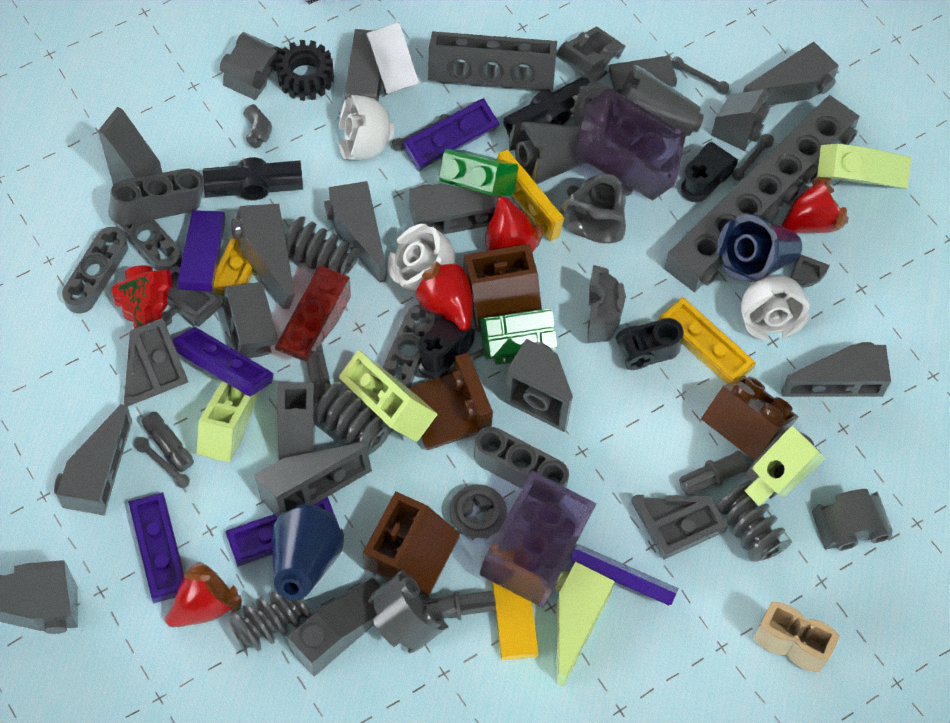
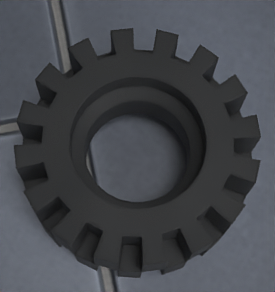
(305, 84)

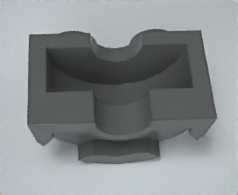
(591, 53)
(249, 65)
(606, 303)
(852, 518)
(403, 616)

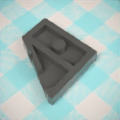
(151, 363)
(679, 521)

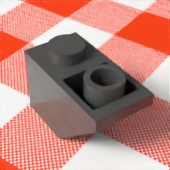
(742, 118)
(296, 418)

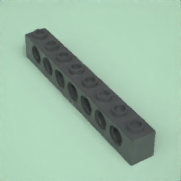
(826, 124)

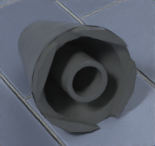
(662, 100)
(545, 148)

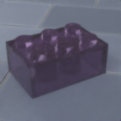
(630, 144)
(537, 539)

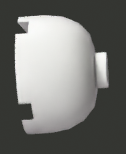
(365, 128)
(417, 251)
(774, 306)

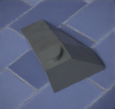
(40, 597)

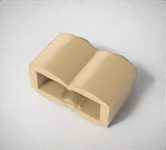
(803, 640)

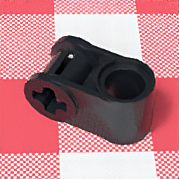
(707, 172)
(644, 346)
(441, 347)

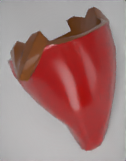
(816, 210)
(511, 227)
(447, 293)
(202, 598)

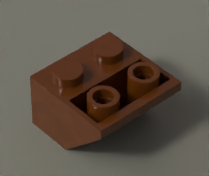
(502, 282)
(748, 415)
(412, 540)

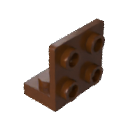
(458, 402)

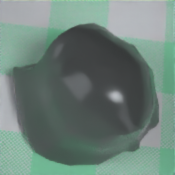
(597, 210)

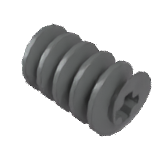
(317, 251)
(348, 420)
(752, 524)
(267, 619)

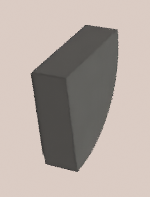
(808, 271)

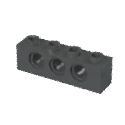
(507, 52)

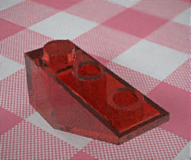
(315, 314)

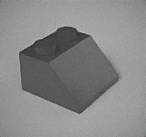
(539, 385)

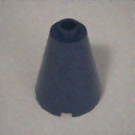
(756, 247)
(303, 549)

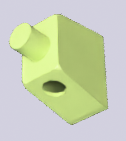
(798, 460)

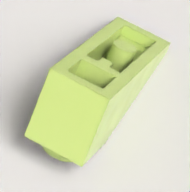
(864, 165)
(387, 397)
(224, 423)
(578, 607)

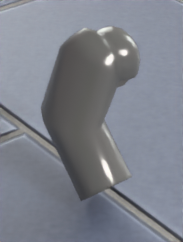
(260, 128)

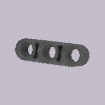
(363, 74)
(155, 196)
(512, 450)

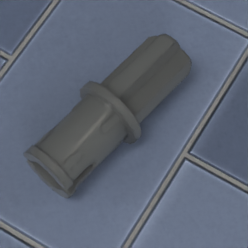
(713, 473)
(457, 605)

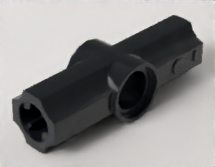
(548, 106)
(252, 178)

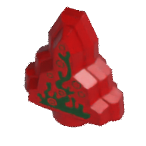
(142, 294)

